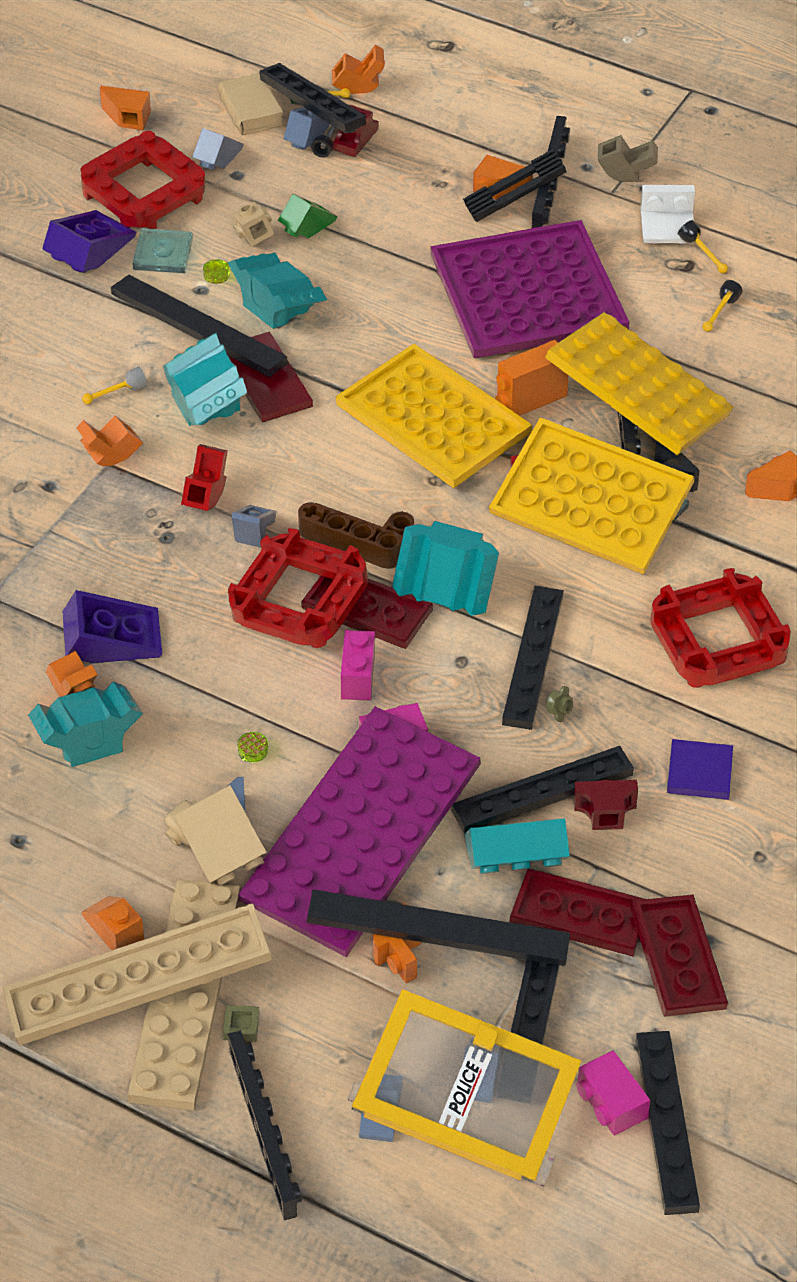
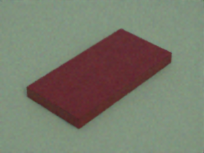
(277, 394)
(379, 610)
(584, 910)
(679, 955)

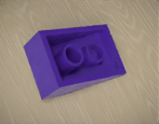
(86, 239)
(110, 629)

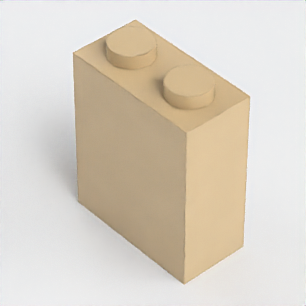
(221, 836)

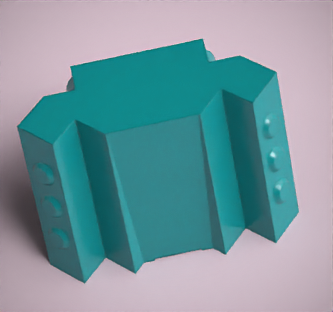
(274, 288)
(205, 382)
(446, 567)
(87, 722)

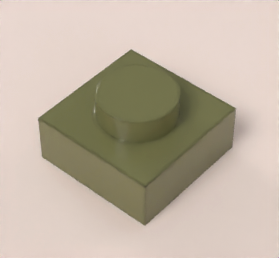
(242, 1018)

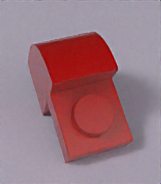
(208, 480)

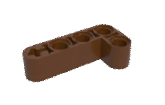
(340, 530)

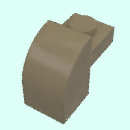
(625, 163)

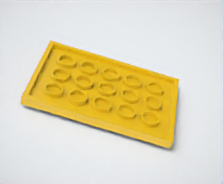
(640, 382)
(433, 415)
(591, 495)

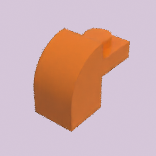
(359, 75)
(110, 444)
(70, 675)
(397, 954)

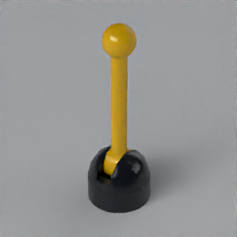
(691, 233)
(726, 297)

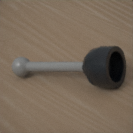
(324, 141)

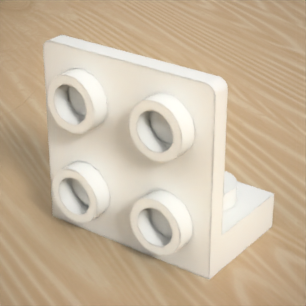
(665, 211)

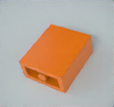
(530, 380)

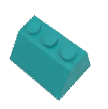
(517, 845)

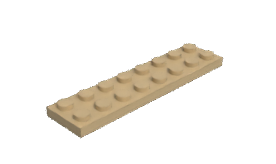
(136, 974)
(180, 1024)

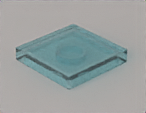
(162, 250)

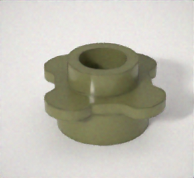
(560, 703)

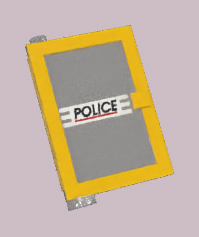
(467, 1087)

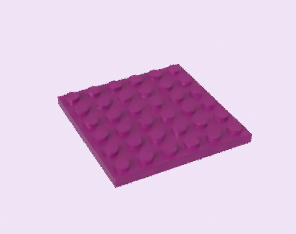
(525, 287)

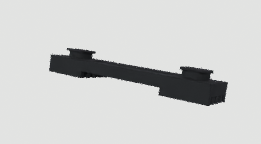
(546, 166)

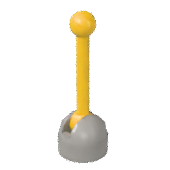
(134, 380)

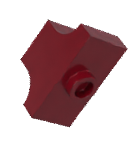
(353, 142)
(606, 801)

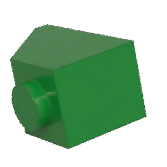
(305, 217)

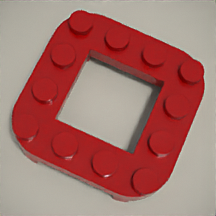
(148, 149)
(316, 624)
(706, 668)

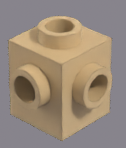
(252, 223)

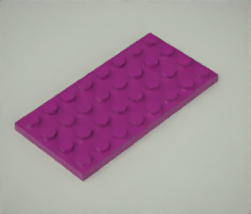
(361, 824)

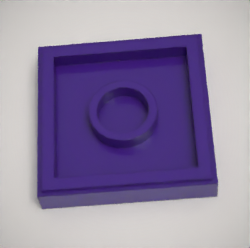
(700, 769)

